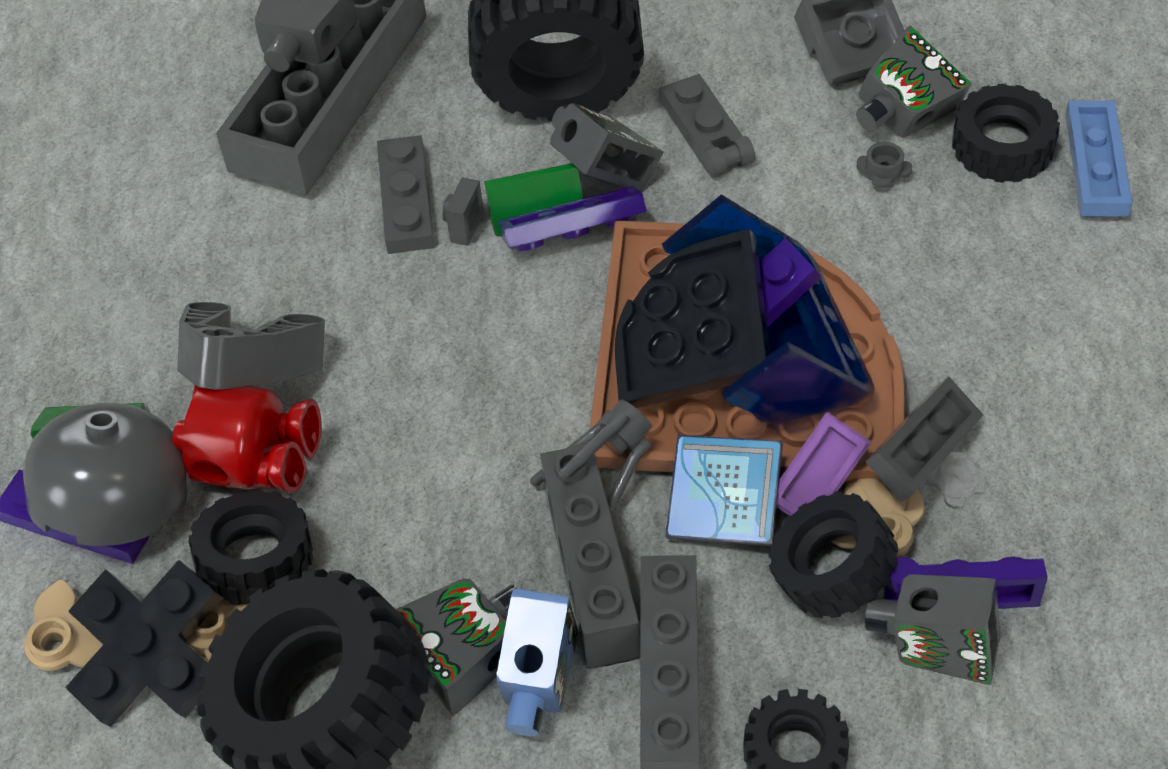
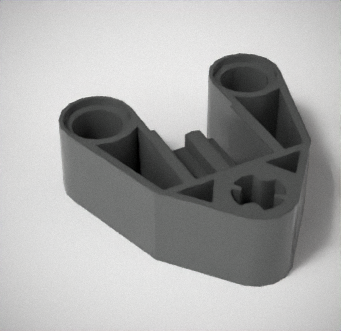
(229, 358)

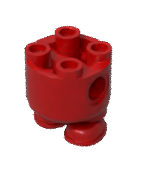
(247, 438)

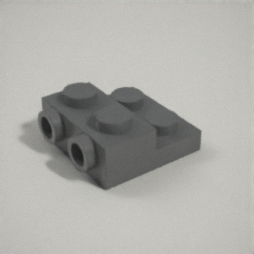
(848, 34)

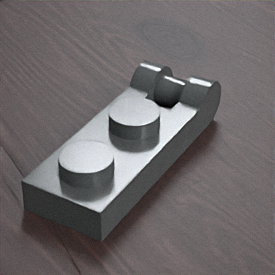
(706, 125)

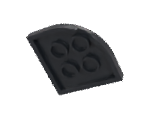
(693, 323)

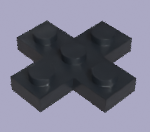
(142, 642)

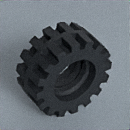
(795, 714)

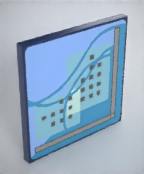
(724, 490)

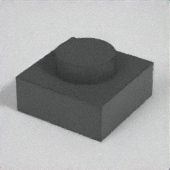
(463, 211)

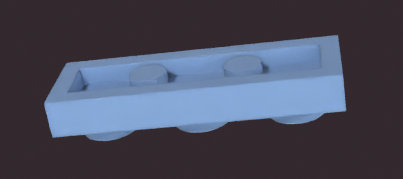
(1098, 158)

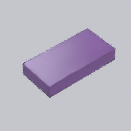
(821, 464)

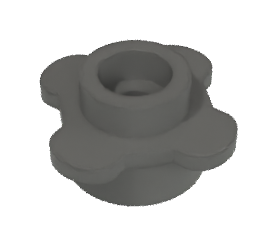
(884, 164)

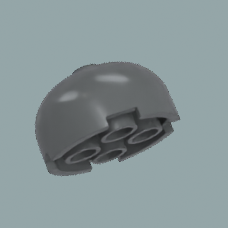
(104, 474)

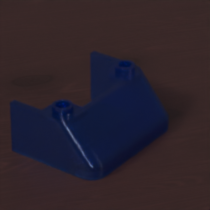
(812, 351)

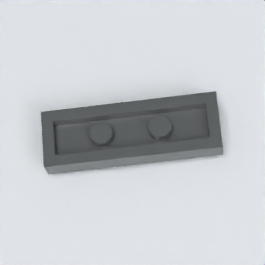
(405, 195)
(924, 439)

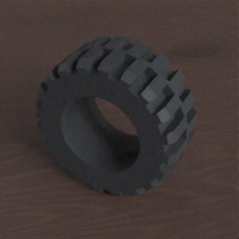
(545, 76)
(277, 642)

